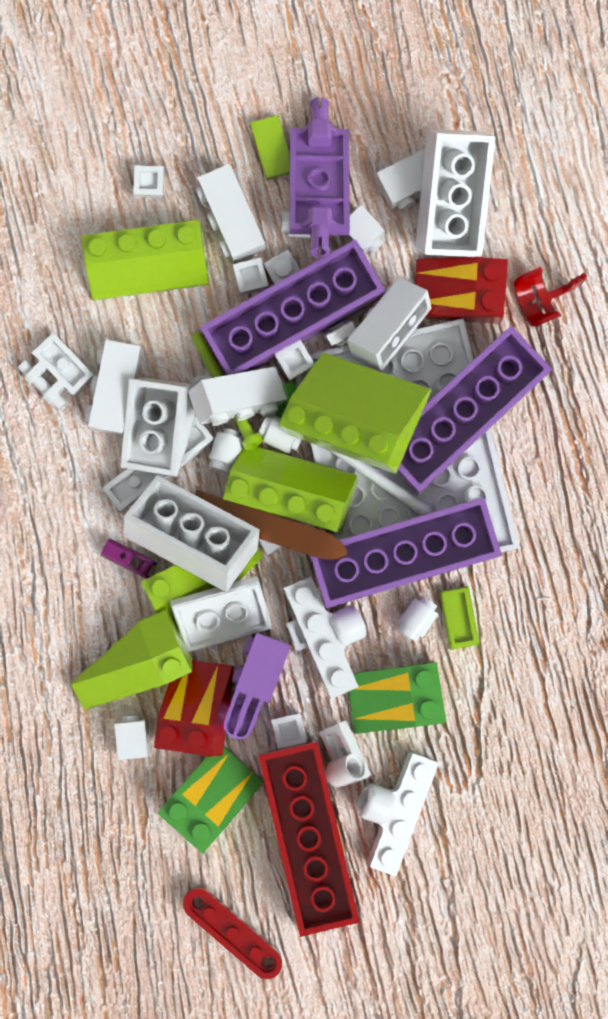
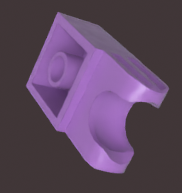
(254, 683)

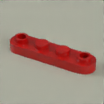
(232, 933)

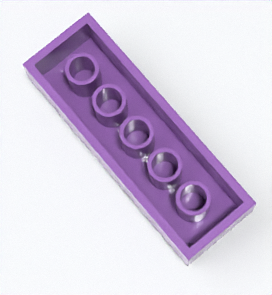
(293, 310)
(470, 407)
(408, 552)

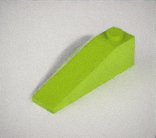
(179, 583)
(137, 662)

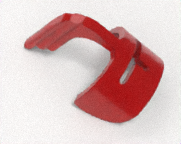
(525, 294)

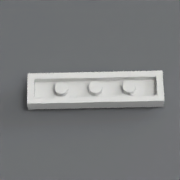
(131, 483)

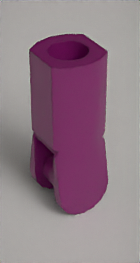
(124, 556)

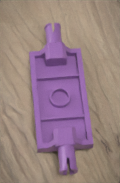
(319, 180)

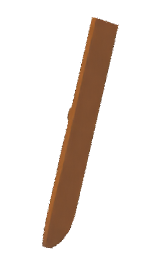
(282, 530)

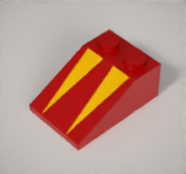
(464, 288)
(196, 711)

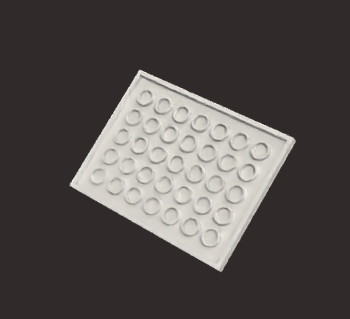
(429, 359)

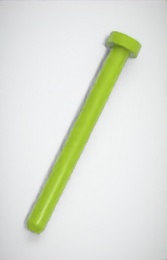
(251, 439)

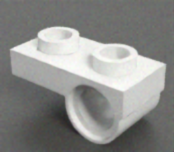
(347, 761)

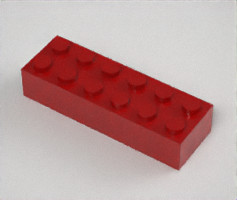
(308, 838)

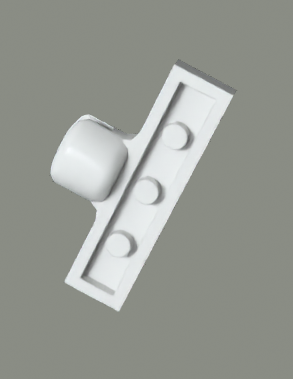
(326, 635)
(396, 811)

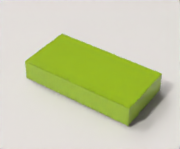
(271, 147)
(459, 618)

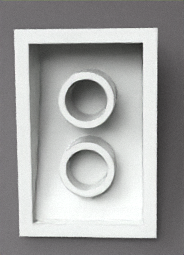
(156, 425)

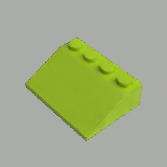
(355, 411)

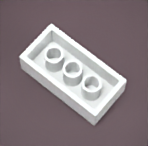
(454, 192)
(191, 533)

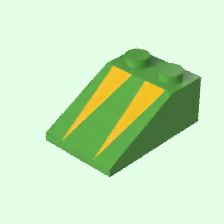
(397, 698)
(210, 798)

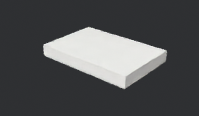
(221, 616)

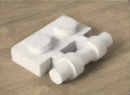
(62, 364)

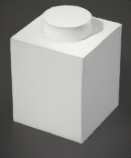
(365, 230)
(132, 738)

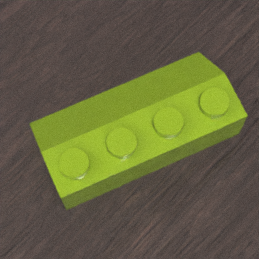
(145, 260)
(291, 488)

